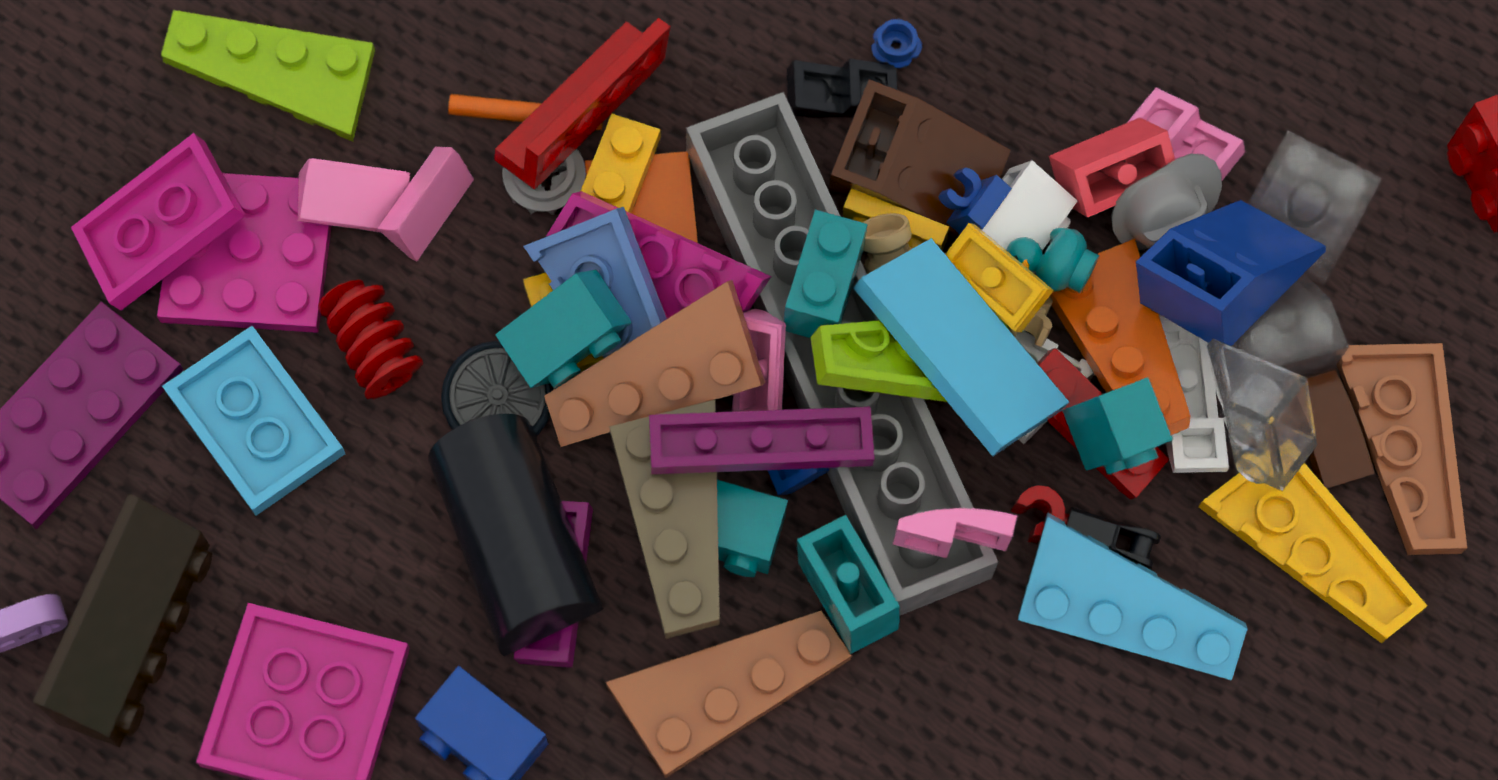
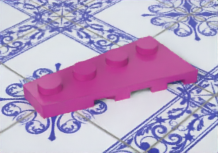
(677, 265)

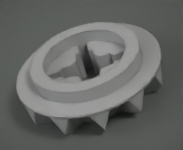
(569, 181)

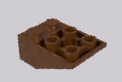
(910, 152)

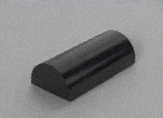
(512, 530)

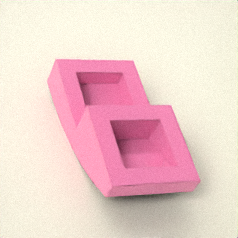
(1188, 132)
(935, 529)

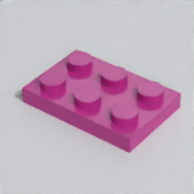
(157, 221)

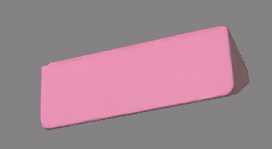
(348, 193)
(427, 202)
(769, 344)

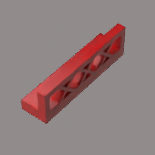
(583, 102)

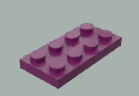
(76, 411)

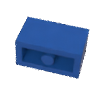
(479, 730)

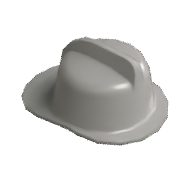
(1167, 199)

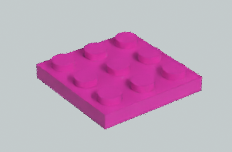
(258, 271)
(302, 700)

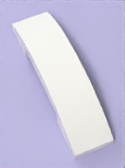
(1204, 443)

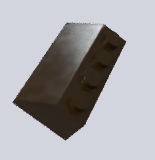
(124, 623)

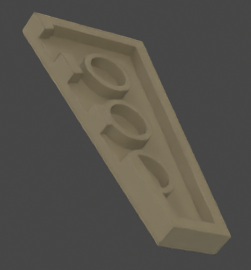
(674, 527)

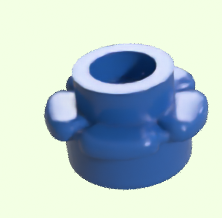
(896, 31)

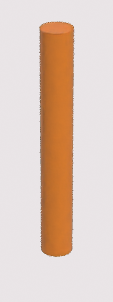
(492, 108)

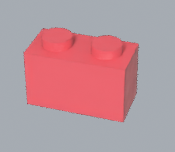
(1109, 163)

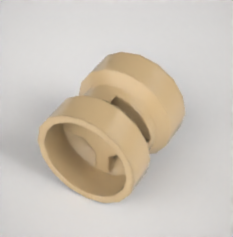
(886, 239)

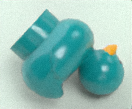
(1064, 262)

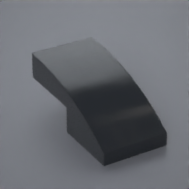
(833, 91)

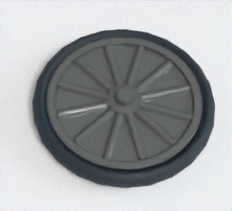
(489, 383)

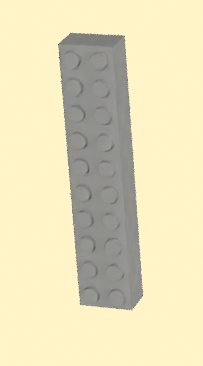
(764, 199)

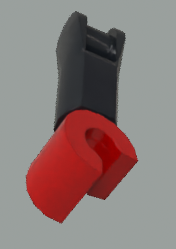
(1089, 524)

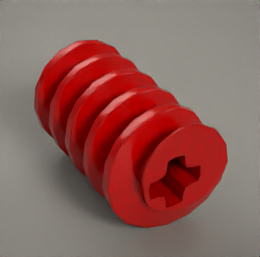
(368, 338)

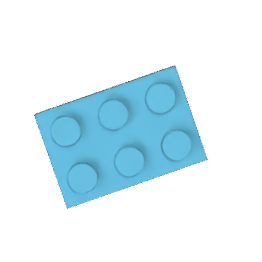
(254, 420)

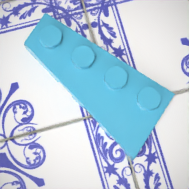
(1107, 599)

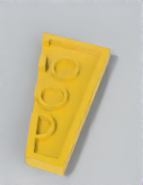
(1319, 547)

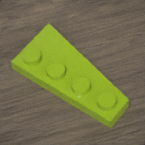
(293, 70)
(869, 360)

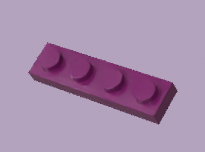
(761, 440)

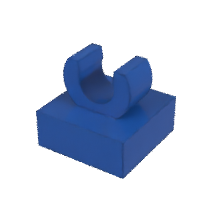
(978, 202)

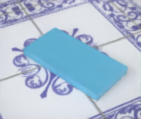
(961, 346)

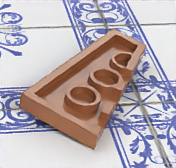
(1409, 433)
(716, 692)

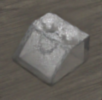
(1315, 196)
(1298, 331)
(1263, 415)

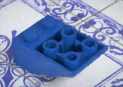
(1223, 270)

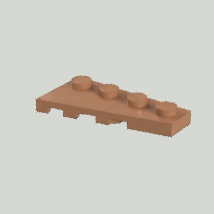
(677, 364)

